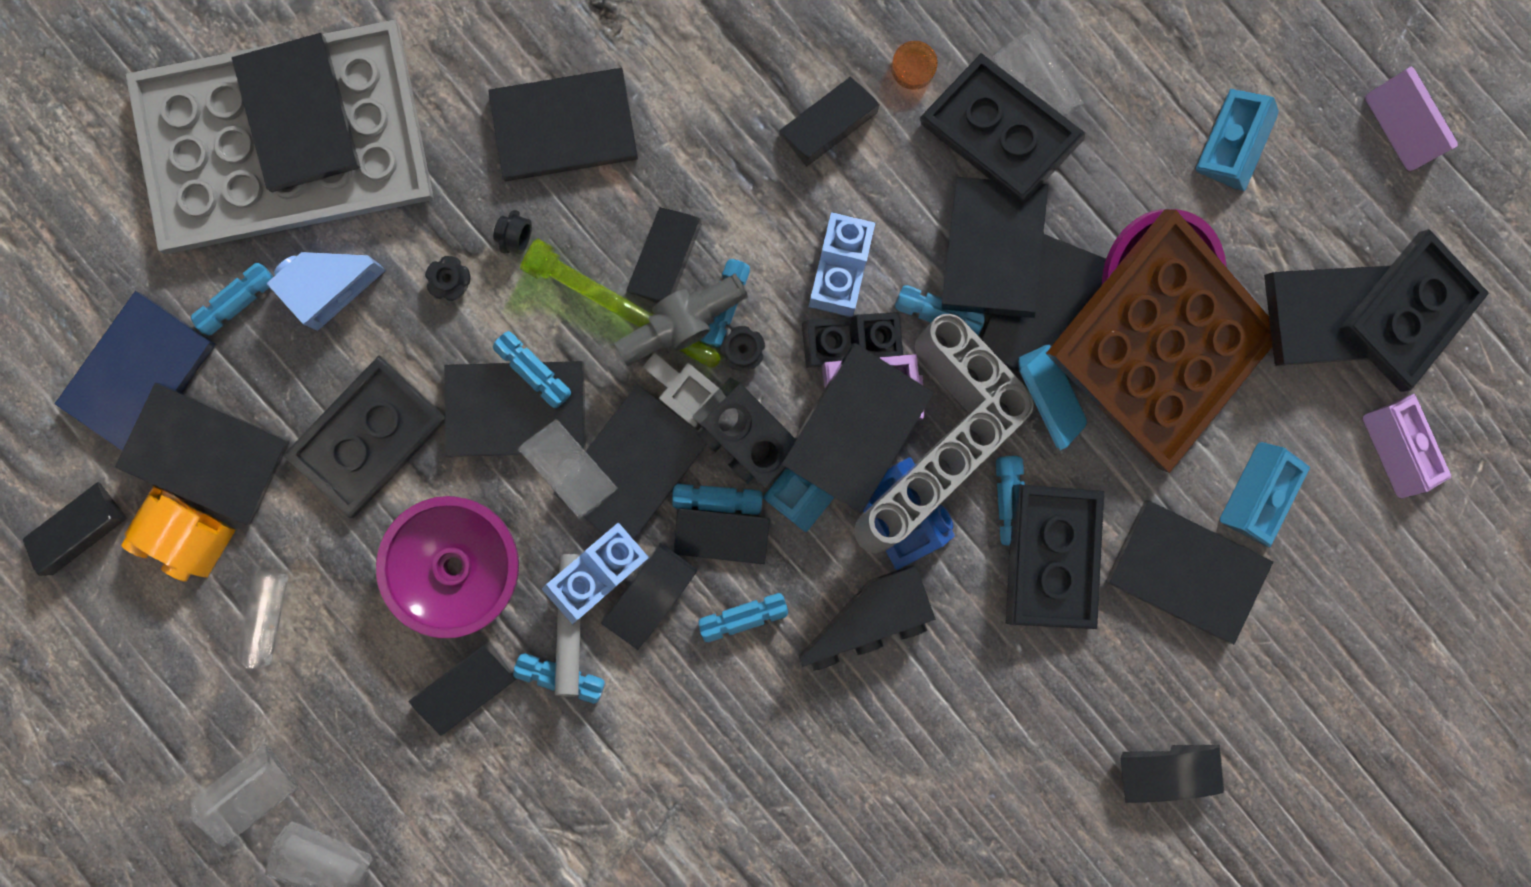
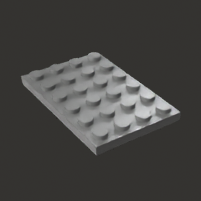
(206, 168)

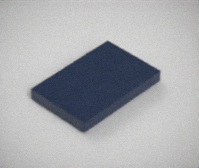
(134, 353)

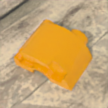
(176, 535)

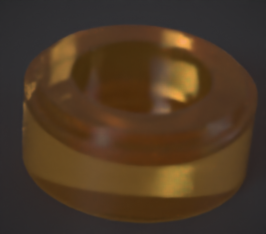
(914, 65)

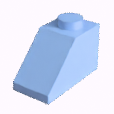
(322, 284)

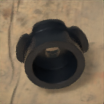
(512, 233)
(459, 278)
(743, 336)

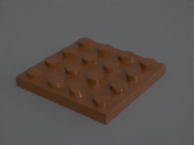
(1165, 341)

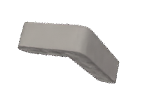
(956, 447)

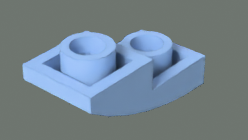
(841, 264)
(595, 573)

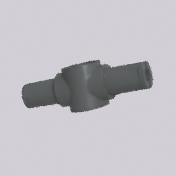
(681, 319)

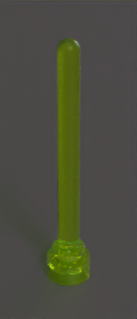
(543, 262)

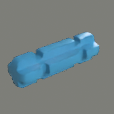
(232, 299)
(930, 307)
(718, 331)
(531, 369)
(1010, 470)
(717, 499)
(743, 617)
(529, 668)

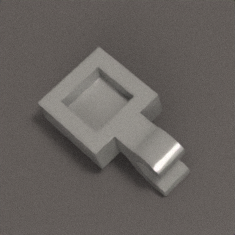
(685, 390)

